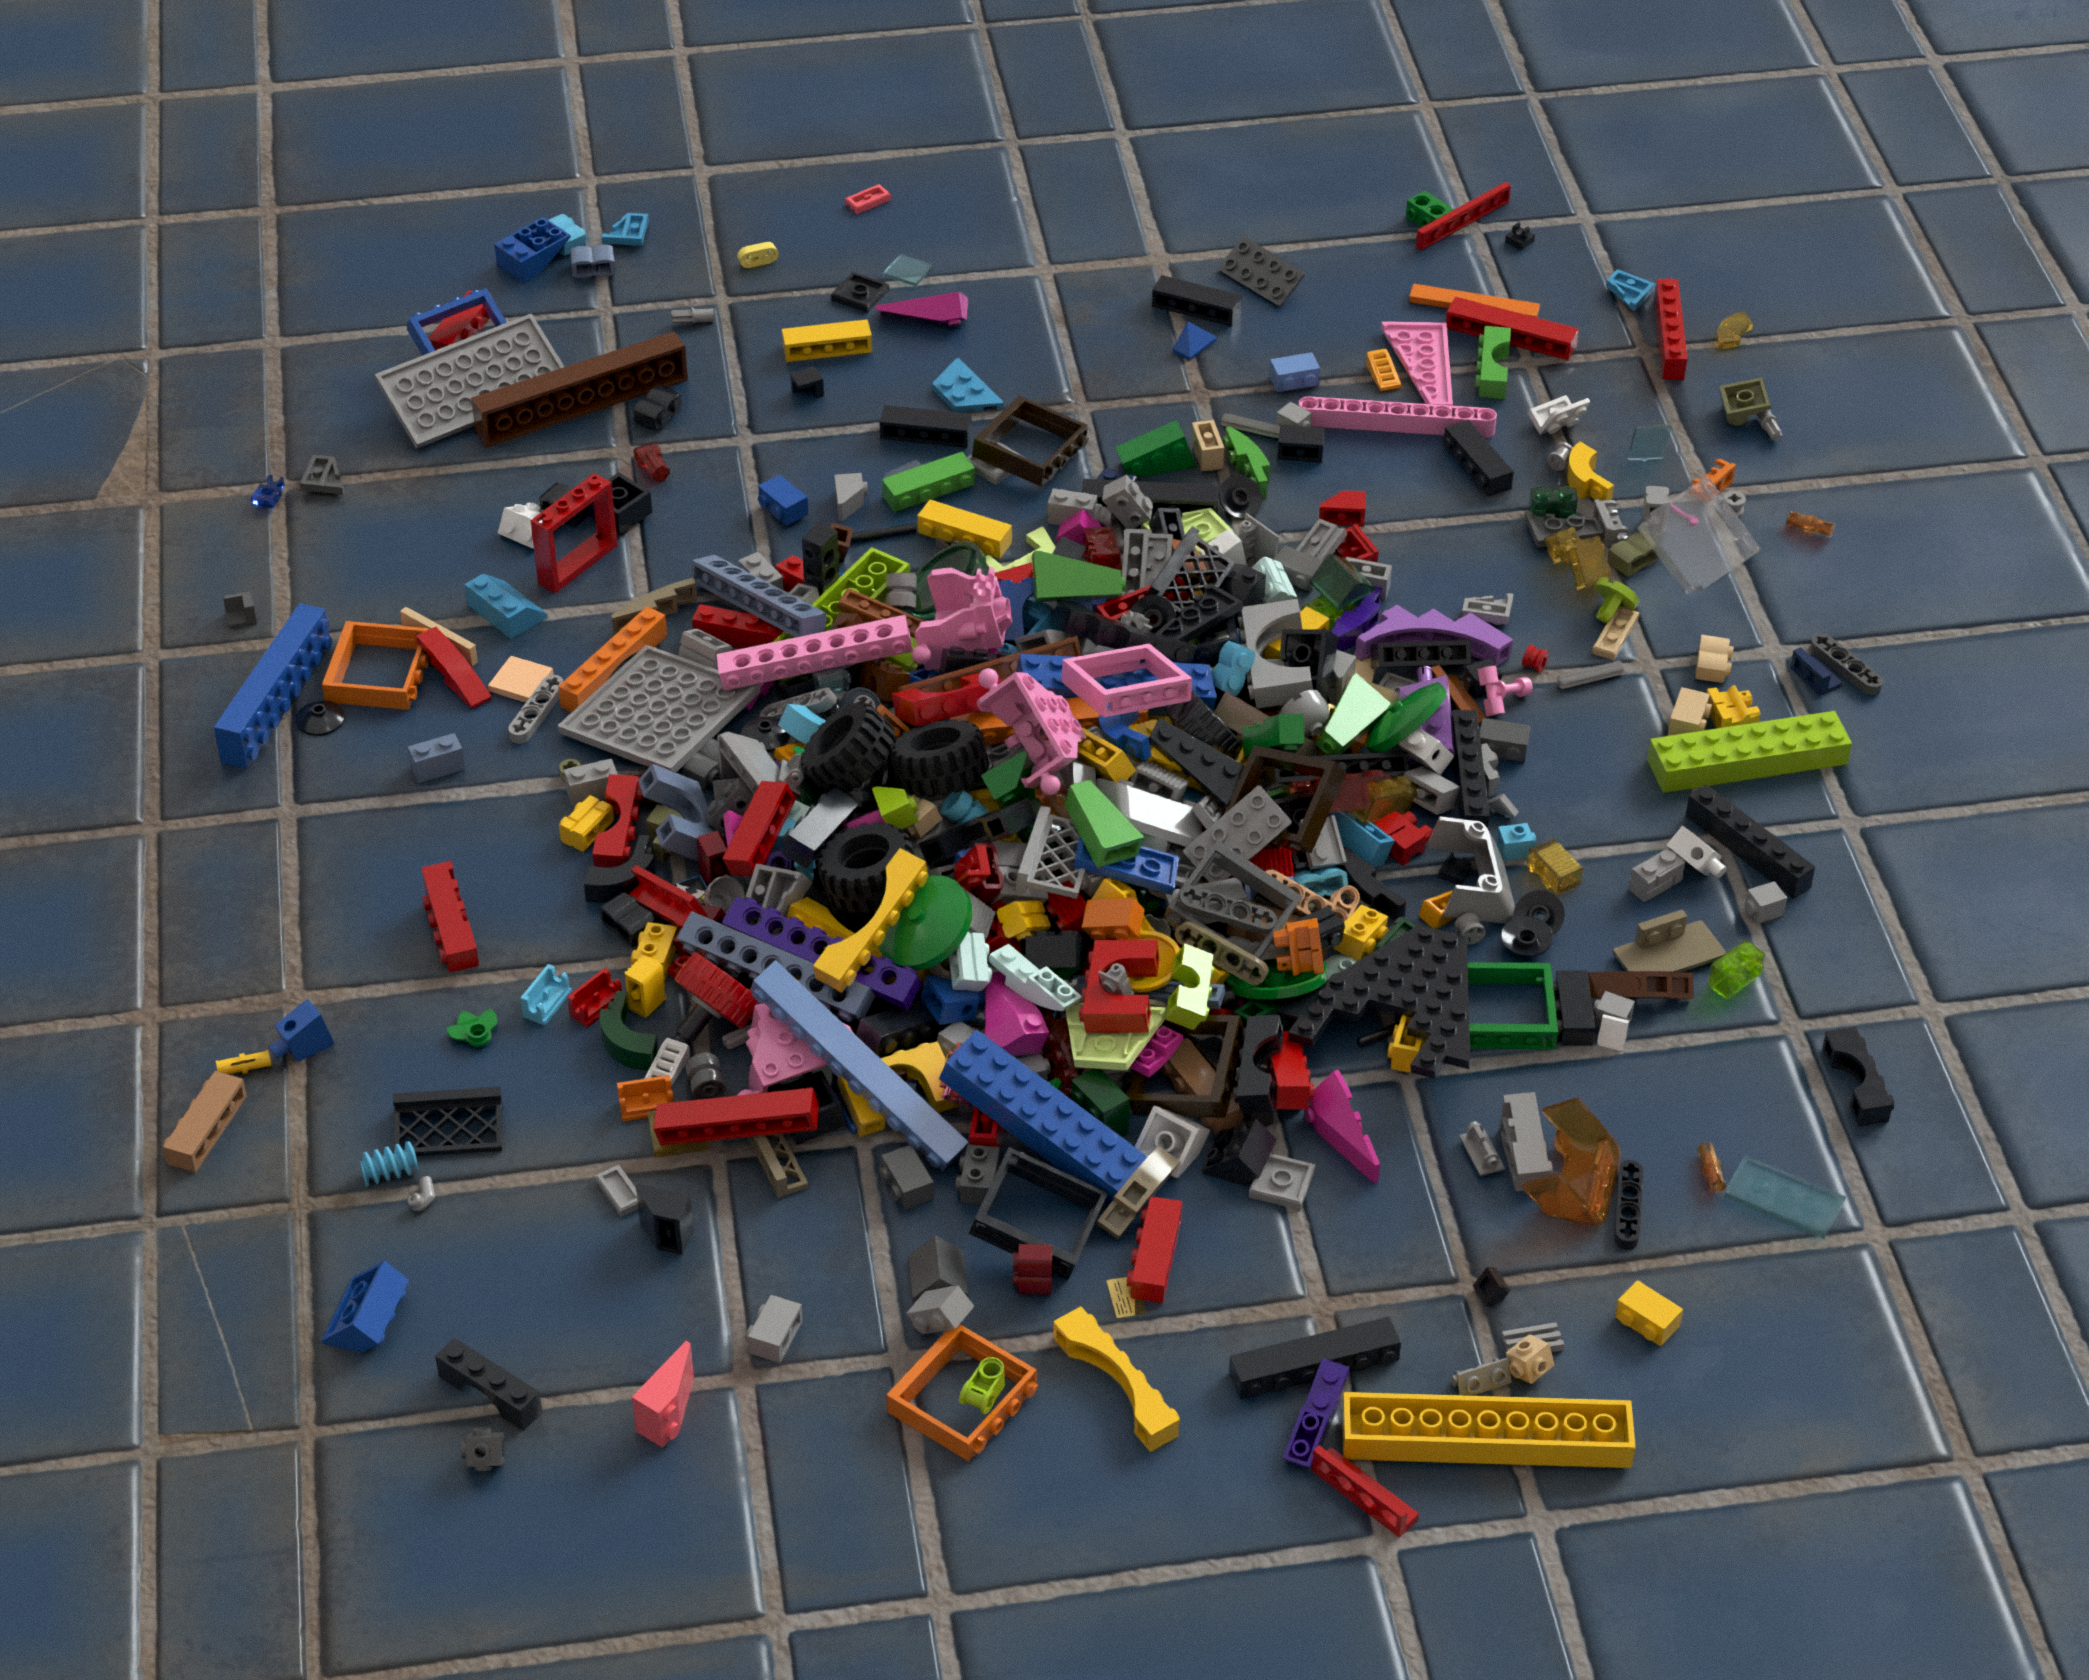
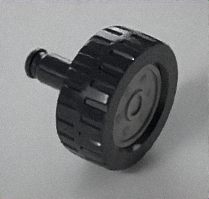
(1202, 723)

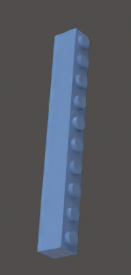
(858, 1066)

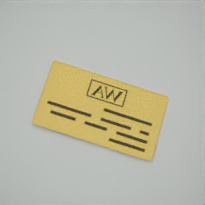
(1122, 1300)

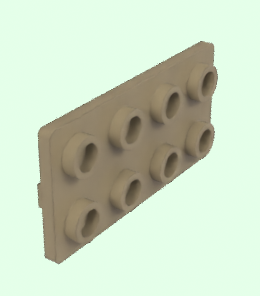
(1669, 945)

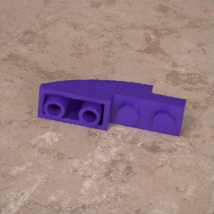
(1359, 621)
(1317, 1413)

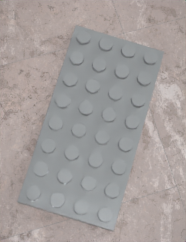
(436, 389)

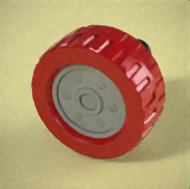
(714, 995)

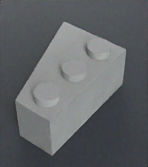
(776, 889)
(1523, 1139)

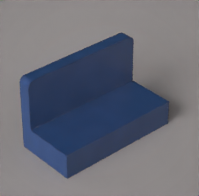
(1814, 672)

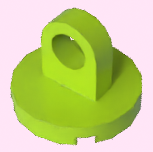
(1614, 595)

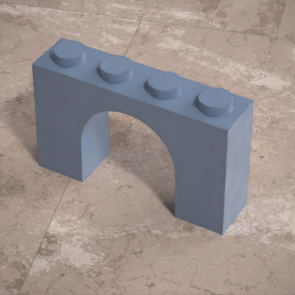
(684, 797)

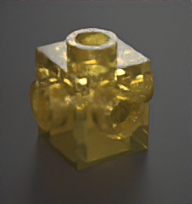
(1557, 542)

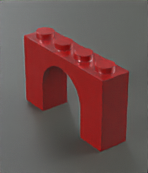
(924, 707)
(1112, 1012)

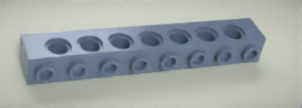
(758, 596)
(699, 928)

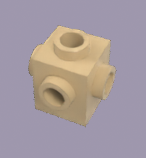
(1530, 1359)

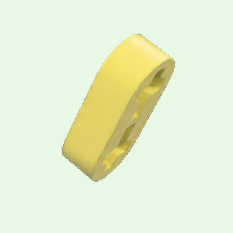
(757, 254)

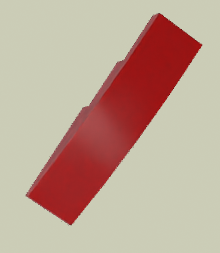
(456, 670)

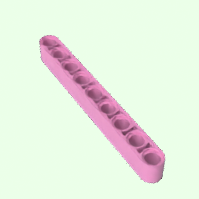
(1395, 416)

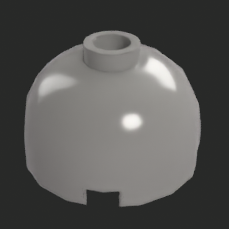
(1314, 711)

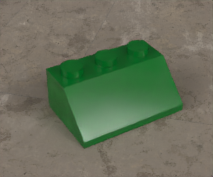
(1005, 780)

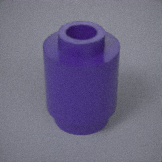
(773, 858)

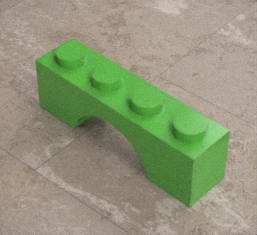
(1493, 347)

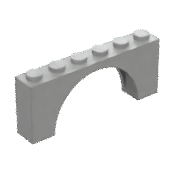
(1266, 681)

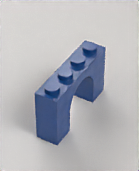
(1018, 594)

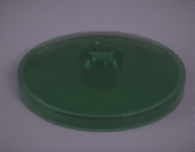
(960, 556)

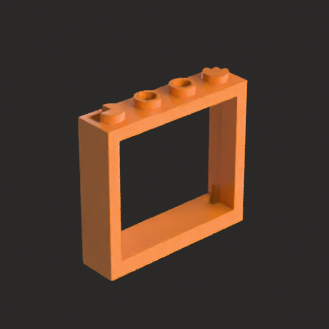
(374, 696)
(932, 1362)

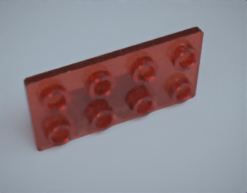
(1352, 793)
(1059, 1050)

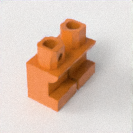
(1304, 947)

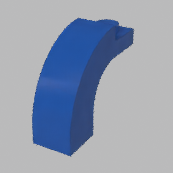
(1116, 731)

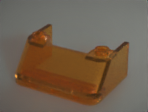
(1589, 1168)

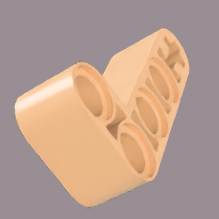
(1340, 909)

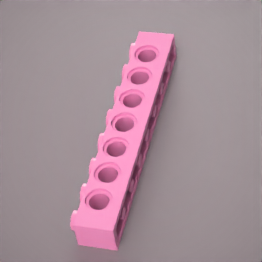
(814, 652)

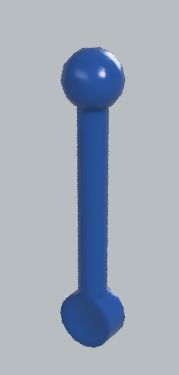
(852, 1127)

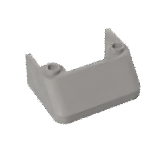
(747, 760)
(1153, 813)
(1492, 896)

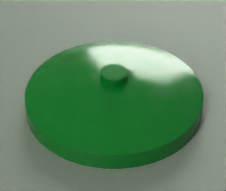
(1405, 717)
(930, 925)
(1277, 983)

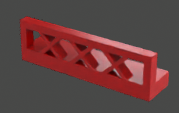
(664, 898)
(1363, 1490)

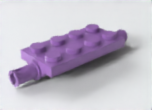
(1440, 722)

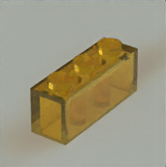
(1386, 798)

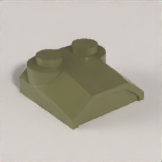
(1744, 400)

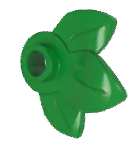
(474, 1029)

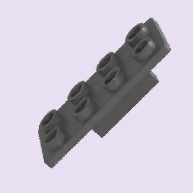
(1261, 271)

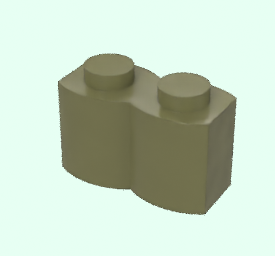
(1631, 554)

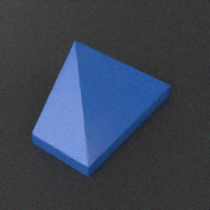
(1193, 341)

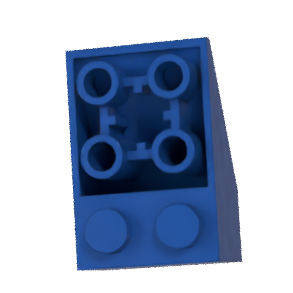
(530, 249)

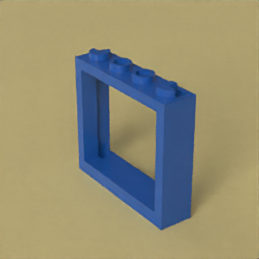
(455, 306)

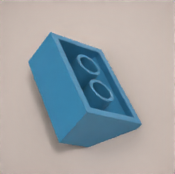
(502, 605)

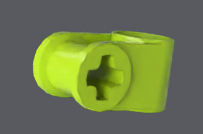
(983, 1388)

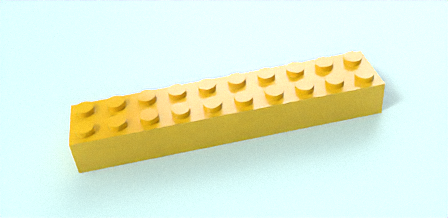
(1488, 1430)

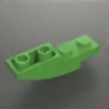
(1247, 458)

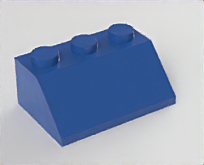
(366, 1308)

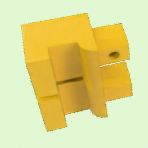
(1731, 708)

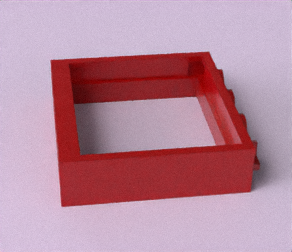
(555, 574)

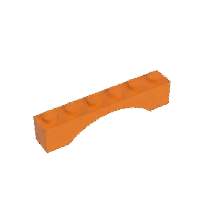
(644, 629)

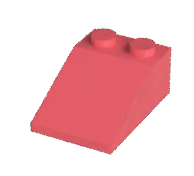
(664, 1397)

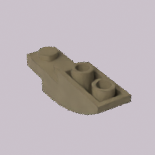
(1137, 1191)

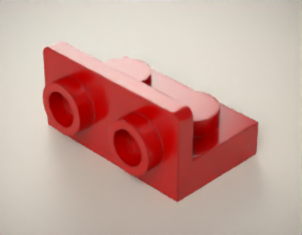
(972, 868)

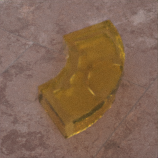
(1731, 329)

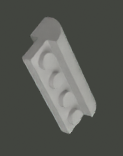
(1144, 557)

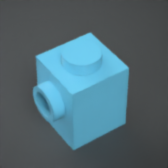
(1515, 841)

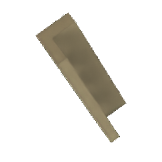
(775, 1172)

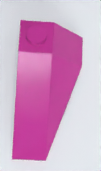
(943, 308)
(1012, 1020)
(1340, 1126)

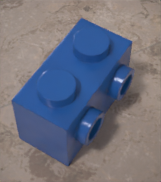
(783, 500)

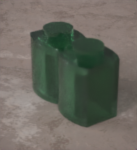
(1557, 501)

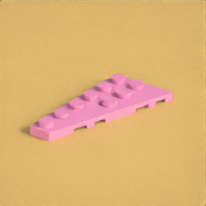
(1425, 356)

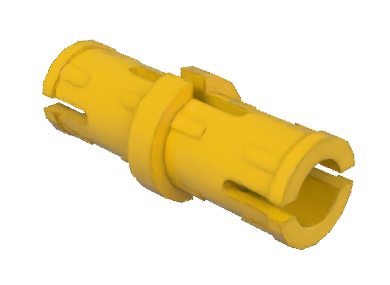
(241, 1064)

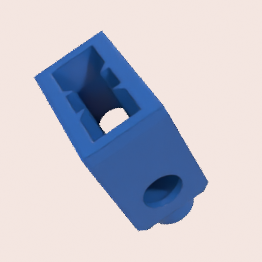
(950, 1004)
(301, 1033)

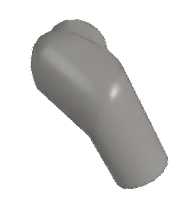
(426, 1196)

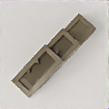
(662, 600)

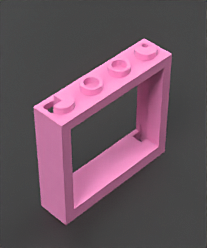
(1171, 688)

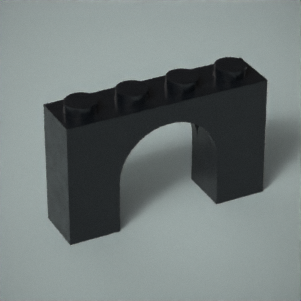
(989, 826)

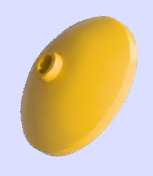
(1167, 950)

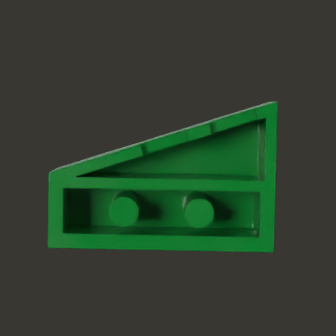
(1156, 452)
(1279, 732)

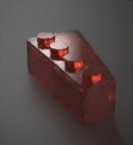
(1102, 547)

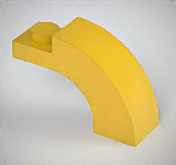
(1581, 474)

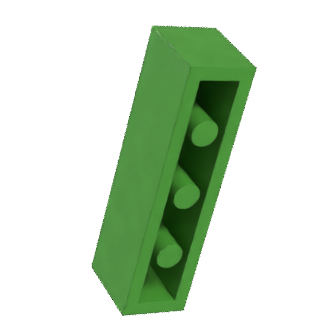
(928, 481)

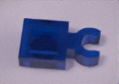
(268, 494)

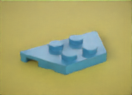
(964, 389)

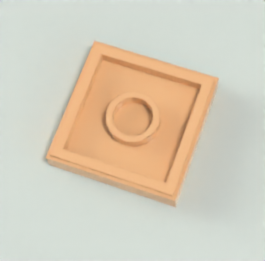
(518, 678)

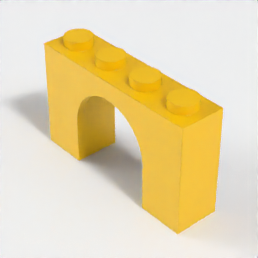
(921, 1064)

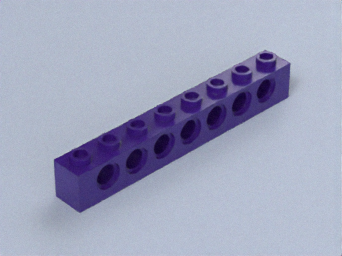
(743, 911)

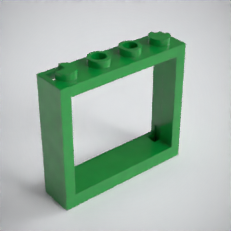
(1515, 1035)

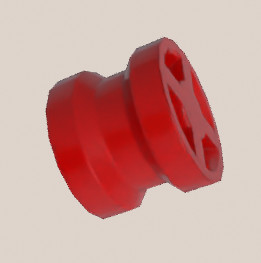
(1535, 658)

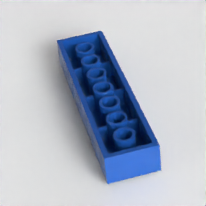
(1048, 672)
(272, 686)
(1040, 1115)

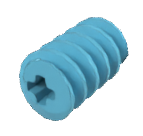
(388, 1163)

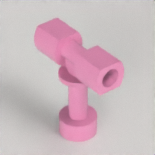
(1497, 689)

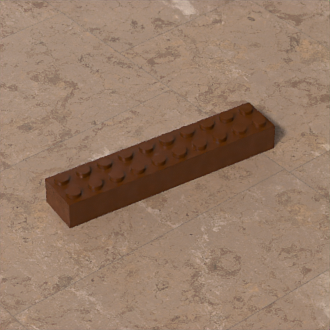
(579, 389)

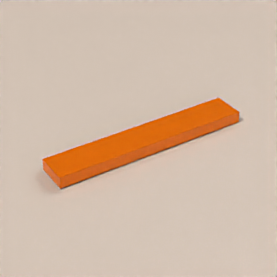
(1444, 297)

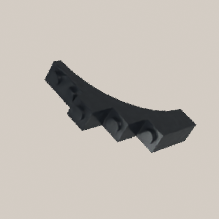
(1103, 631)

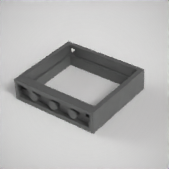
(1249, 875)

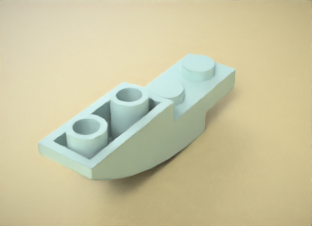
(1035, 985)

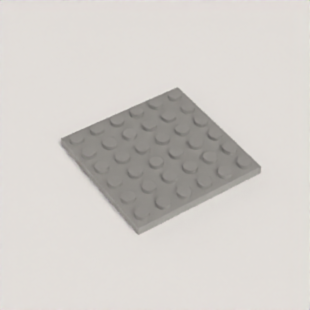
(657, 709)

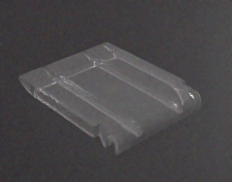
(1698, 536)

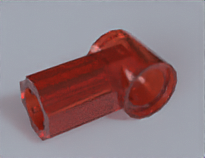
(651, 459)

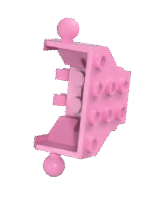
(967, 616)
(1040, 722)
(776, 1052)

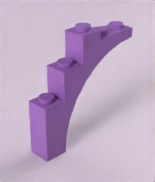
(1402, 626)

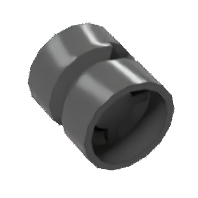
(705, 1076)

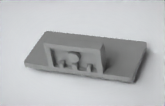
(1243, 829)

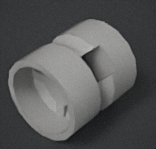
(901, 590)

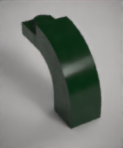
(621, 1043)

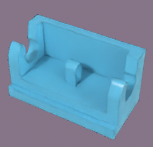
(545, 995)

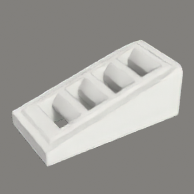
(672, 1051)

